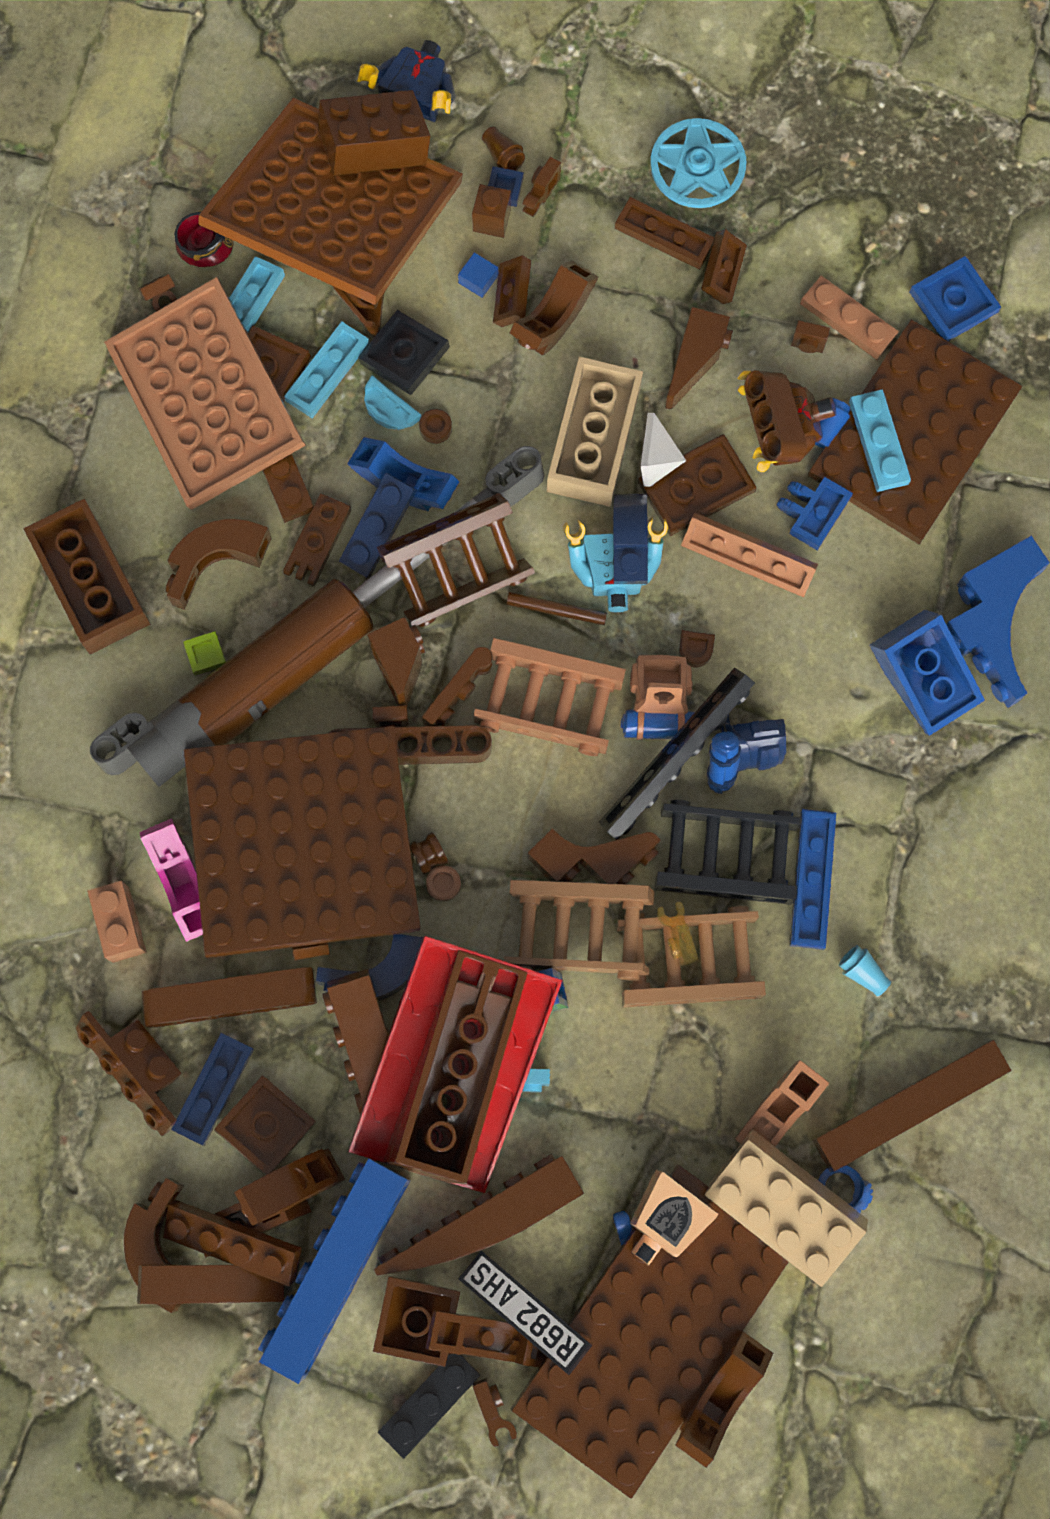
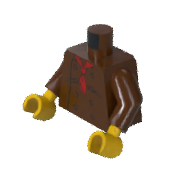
(809, 413)

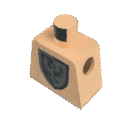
(668, 1218)

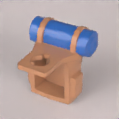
(660, 697)

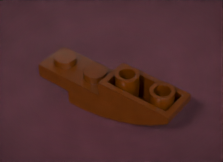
(289, 1186)

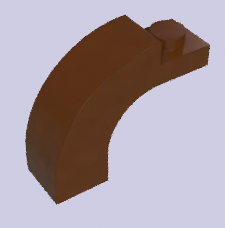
(556, 310)
(209, 544)
(143, 1231)
(722, 1397)

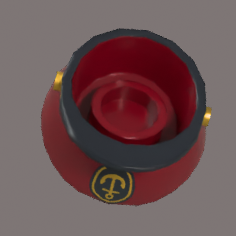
(200, 245)

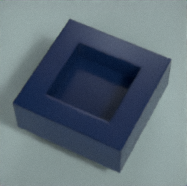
(507, 180)

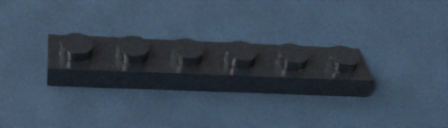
(679, 749)

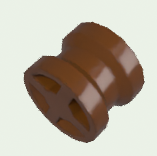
(428, 853)

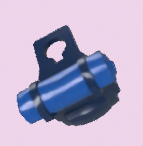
(742, 748)

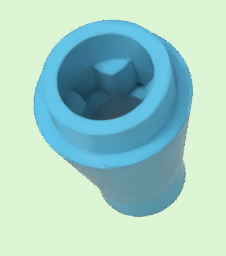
(864, 970)

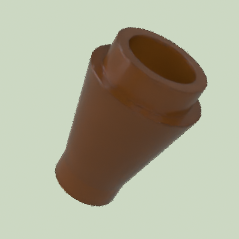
(503, 150)

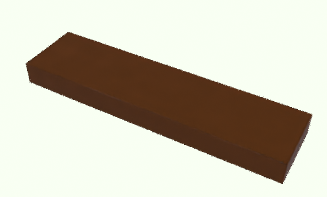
(204, 1285)

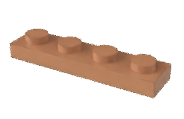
(749, 554)

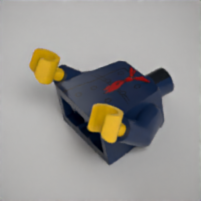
(414, 71)

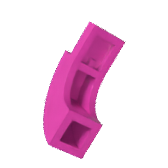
(177, 875)

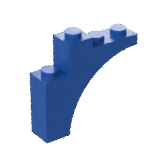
(986, 627)

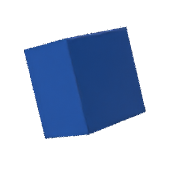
(478, 275)

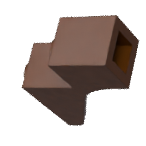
(605, 862)

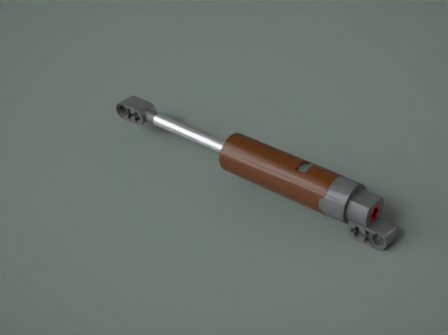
(277, 659)

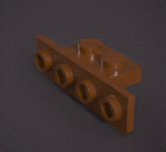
(136, 1065)

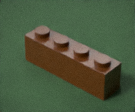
(359, 1028)

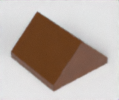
(407, 1319)

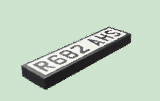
(525, 1312)

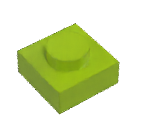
(204, 653)

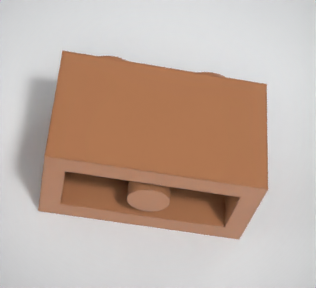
(116, 921)

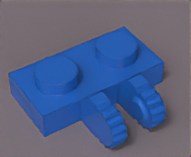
(820, 513)

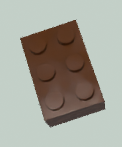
(373, 132)

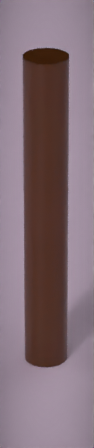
(556, 608)

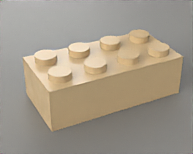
(594, 431)
(787, 1208)

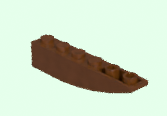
(491, 1220)

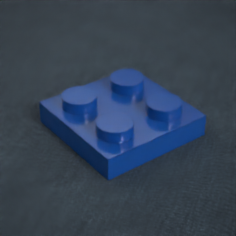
(955, 299)

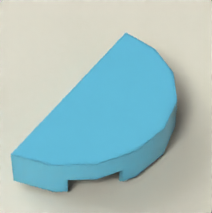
(387, 407)

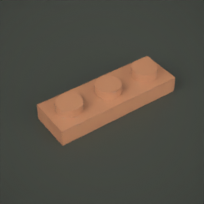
(849, 317)

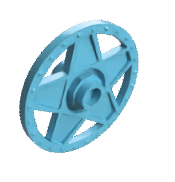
(698, 163)

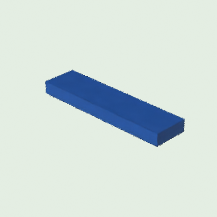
(813, 879)

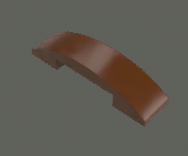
(481, 1338)

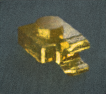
(681, 943)

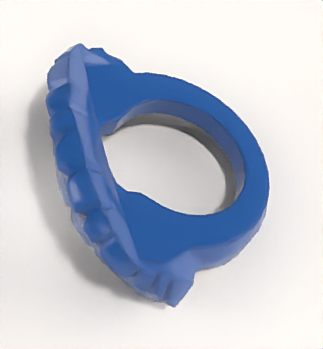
(862, 1192)

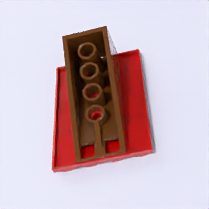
(458, 1033)

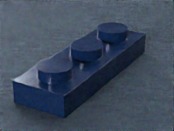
(377, 524)
(212, 1089)

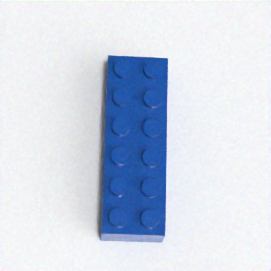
(334, 1271)

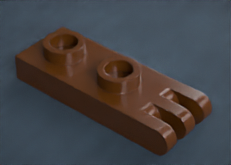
(317, 538)

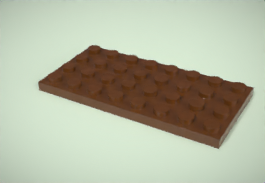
(654, 1345)

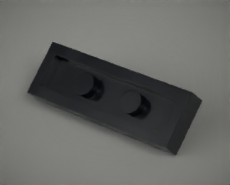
(428, 1404)

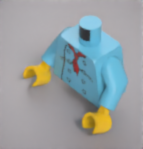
(594, 563)

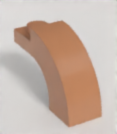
(785, 1103)

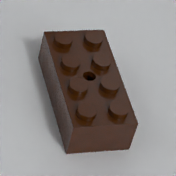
(71, 551)

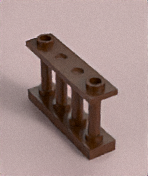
(430, 540)

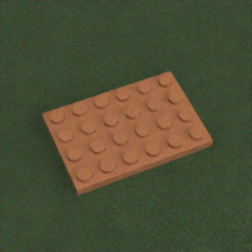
(204, 394)

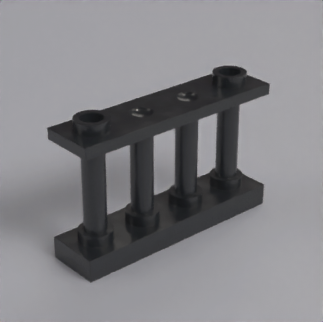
(708, 881)

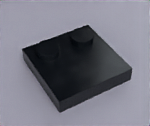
(404, 352)

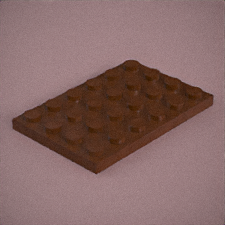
(943, 417)

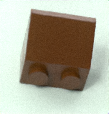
(398, 655)

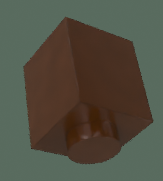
(491, 210)

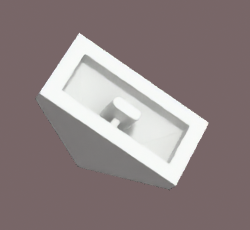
(659, 452)

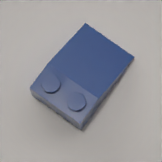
(927, 670)

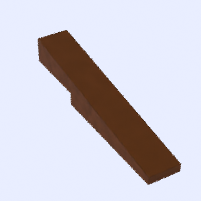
(911, 1106)

